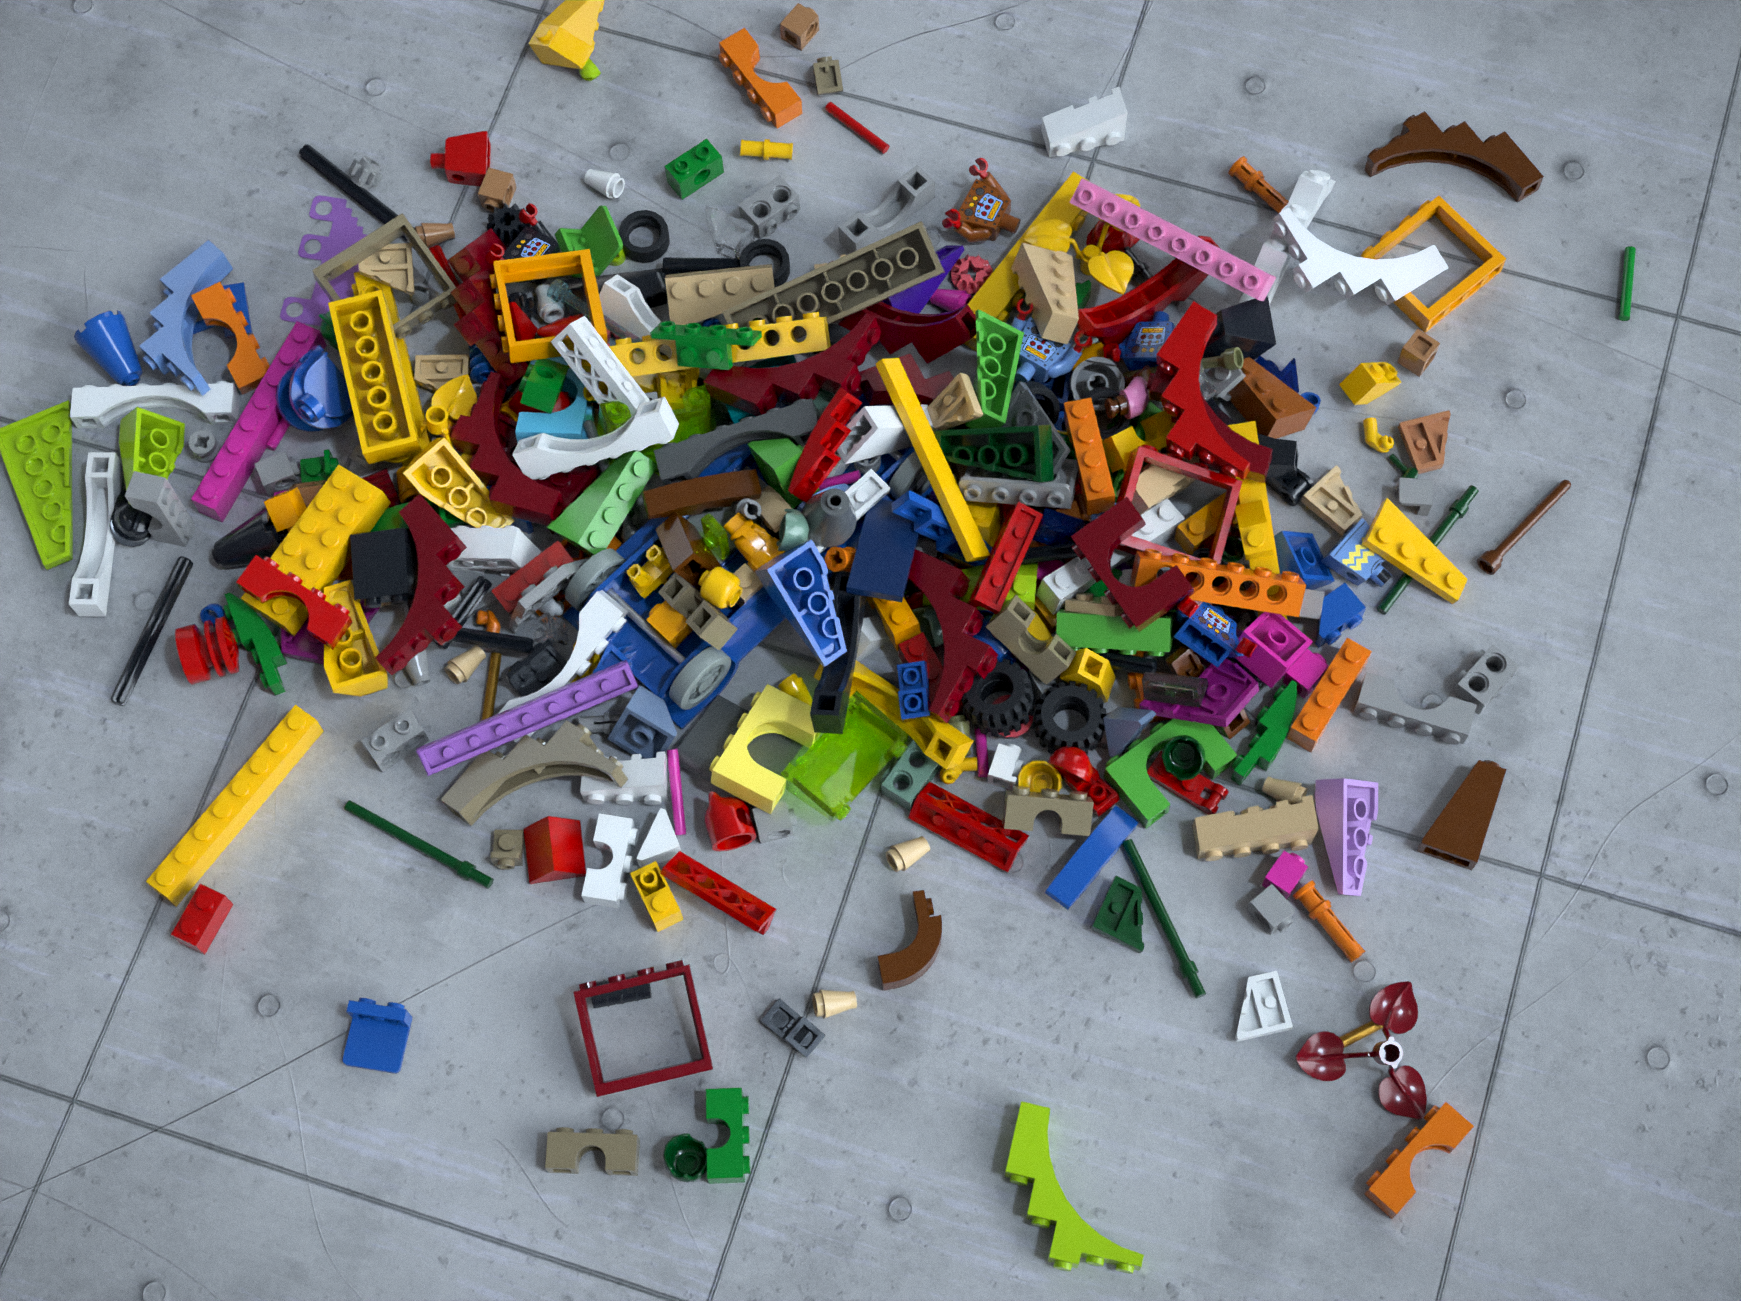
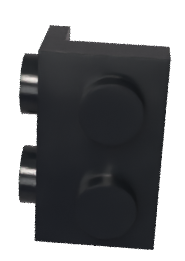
(536, 669)

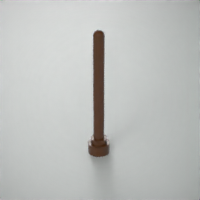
(1491, 560)

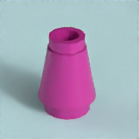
(950, 299)

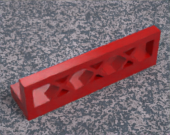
(1005, 558)
(965, 828)
(719, 892)

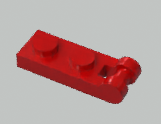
(1190, 789)

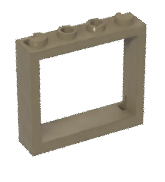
(374, 242)

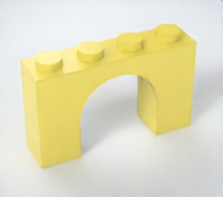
(737, 771)

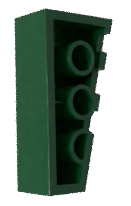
(1008, 450)

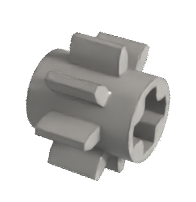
(365, 172)

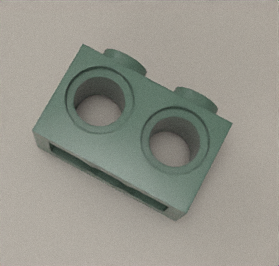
(915, 777)

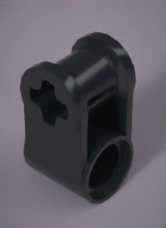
(1290, 488)

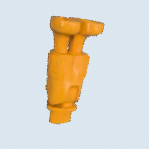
(752, 541)

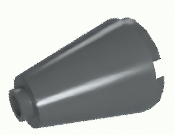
(830, 518)

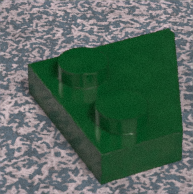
(1121, 914)

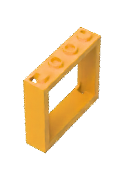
(1493, 261)
(537, 268)

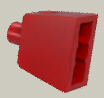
(464, 158)

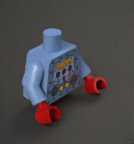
(1043, 357)

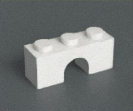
(607, 885)

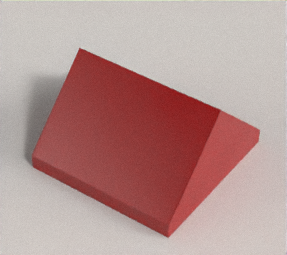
(554, 850)

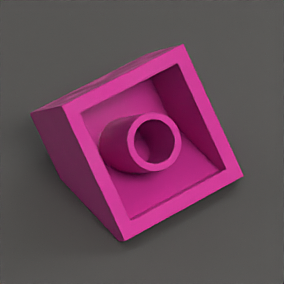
(1277, 647)

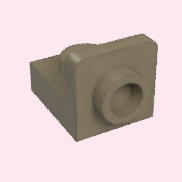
(827, 76)
(508, 849)

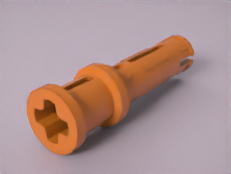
(1255, 182)
(840, 558)
(1320, 910)

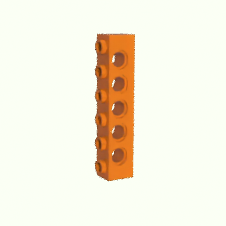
(1285, 602)

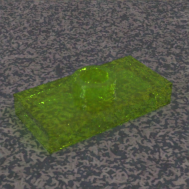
(715, 536)

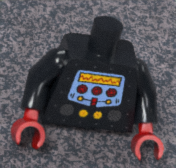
(530, 242)

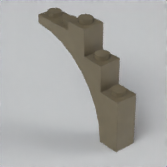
(496, 776)

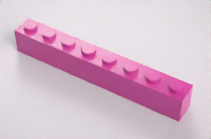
(252, 430)

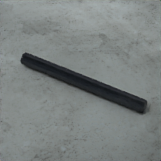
(345, 183)
(151, 631)

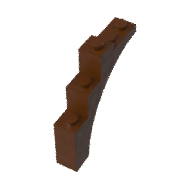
(1458, 145)

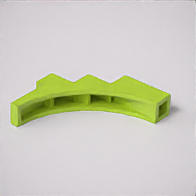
(1072, 1236)

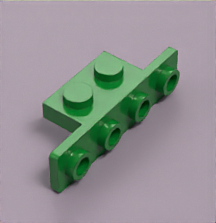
(705, 346)

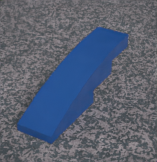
(932, 523)
(1091, 857)

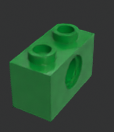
(694, 169)
(543, 384)

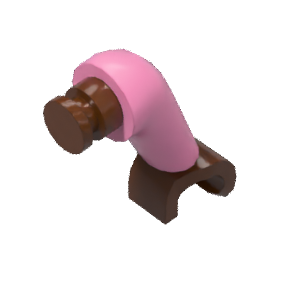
(1133, 398)

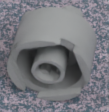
(1096, 370)

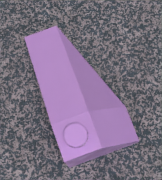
(1345, 819)

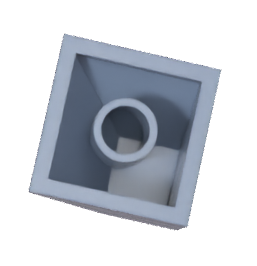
(644, 725)

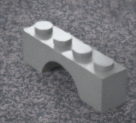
(908, 197)
(156, 497)
(1380, 701)

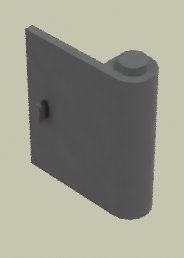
(712, 730)

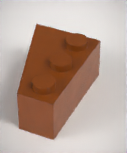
(1270, 402)

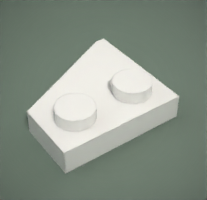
(1263, 1008)

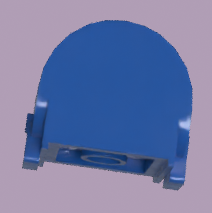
(314, 393)

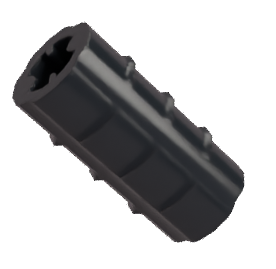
(622, 996)

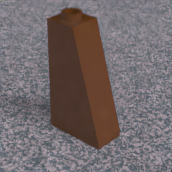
(1464, 822)

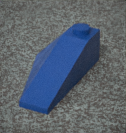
(803, 595)

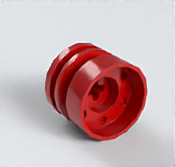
(201, 652)

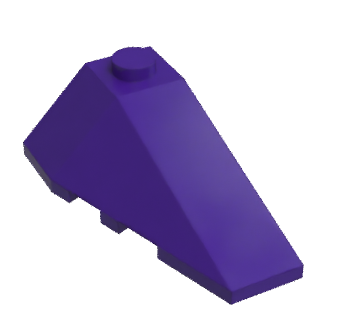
(916, 298)

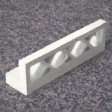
(603, 363)
(864, 495)

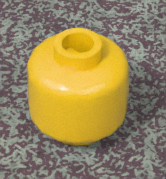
(720, 587)

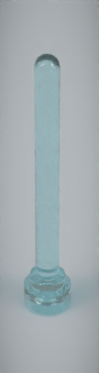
(560, 292)

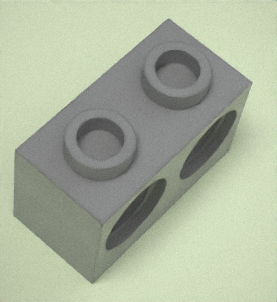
(765, 203)
(1488, 681)
(395, 740)

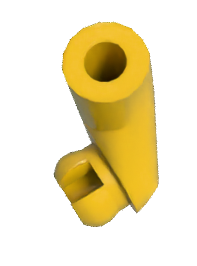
(1374, 439)
(950, 775)

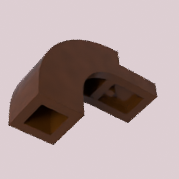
(1187, 663)
(914, 961)

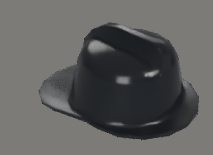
(129, 524)

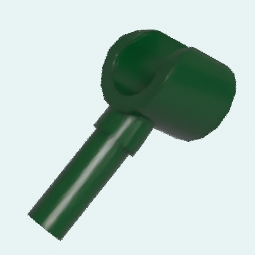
(1407, 472)

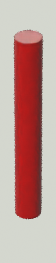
(857, 127)

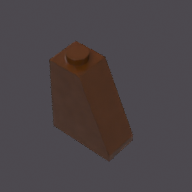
(685, 549)

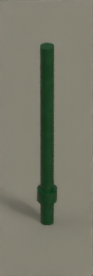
(1457, 510)
(464, 869)
(1187, 968)

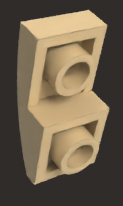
(772, 508)

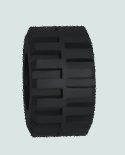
(1069, 698)
(1005, 715)

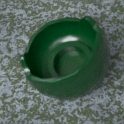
(1184, 757)
(685, 1158)

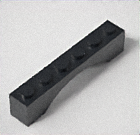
(834, 687)

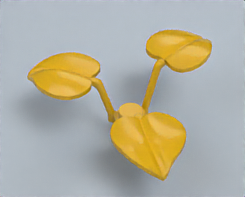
(1109, 269)
(450, 400)

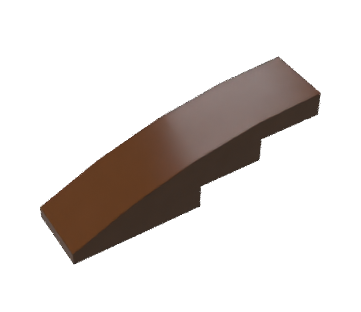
(701, 493)

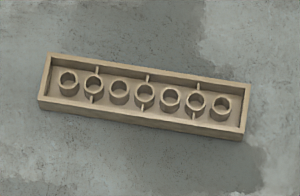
(846, 283)

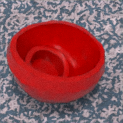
(1073, 763)

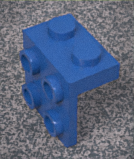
(377, 1035)

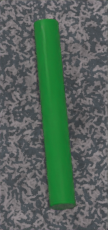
(1627, 283)

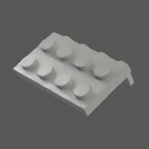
(1003, 488)

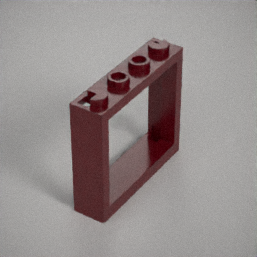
(653, 1076)

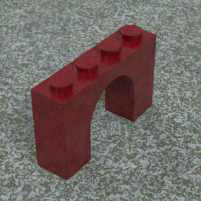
(1140, 604)

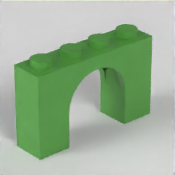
(1129, 773)

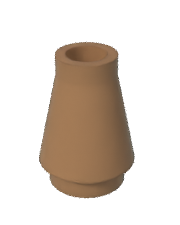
(435, 233)

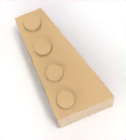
(1051, 288)
(710, 292)
(1256, 830)

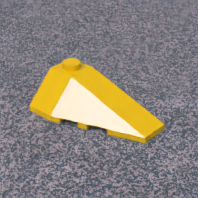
(567, 34)
(352, 663)

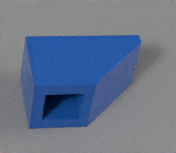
(1339, 611)

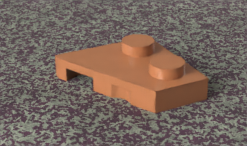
(1426, 440)

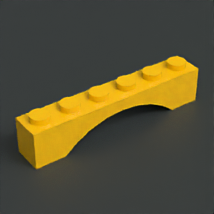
(935, 738)

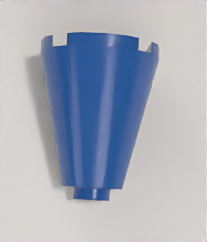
(111, 347)

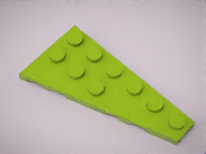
(40, 468)

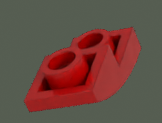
(1099, 791)

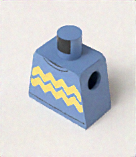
(1354, 559)

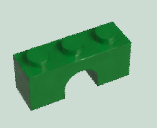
(728, 1162)

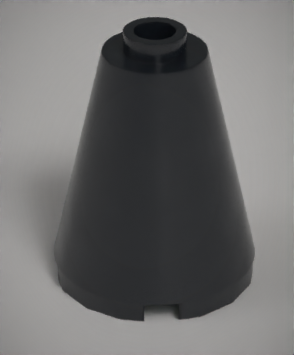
(251, 538)

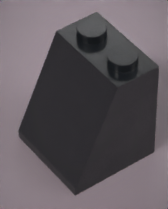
(1243, 326)
(384, 567)

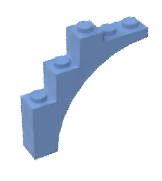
(176, 316)

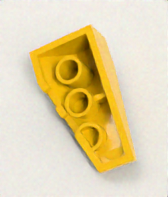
(451, 484)

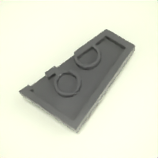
(1026, 411)

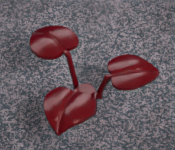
(1396, 1011)

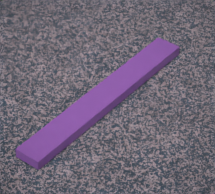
(527, 717)

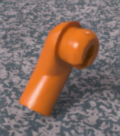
(489, 620)

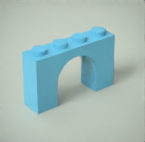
(564, 423)

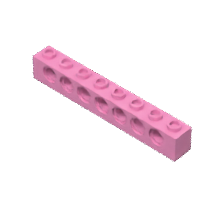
(1173, 240)

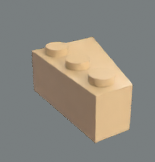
(1158, 484)

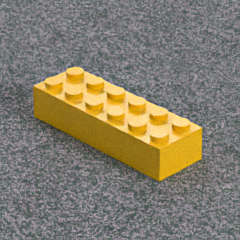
(374, 377)
(321, 542)

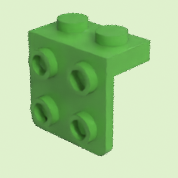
(598, 235)

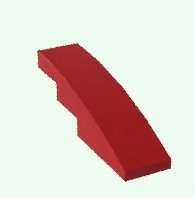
(819, 452)

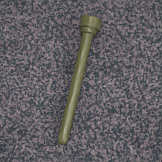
(1230, 359)

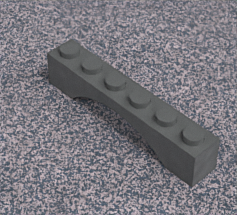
(690, 457)

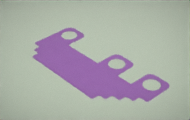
(342, 235)

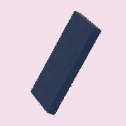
(883, 554)

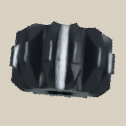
(506, 223)

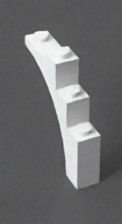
(1304, 203)
(1352, 274)

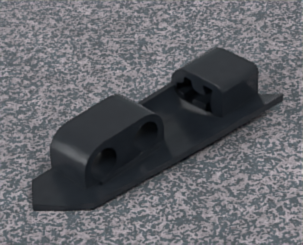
(650, 283)

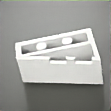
(1087, 126)
(493, 550)
(646, 782)

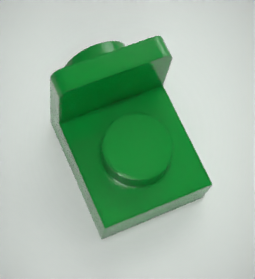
(318, 467)

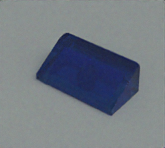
(1057, 527)

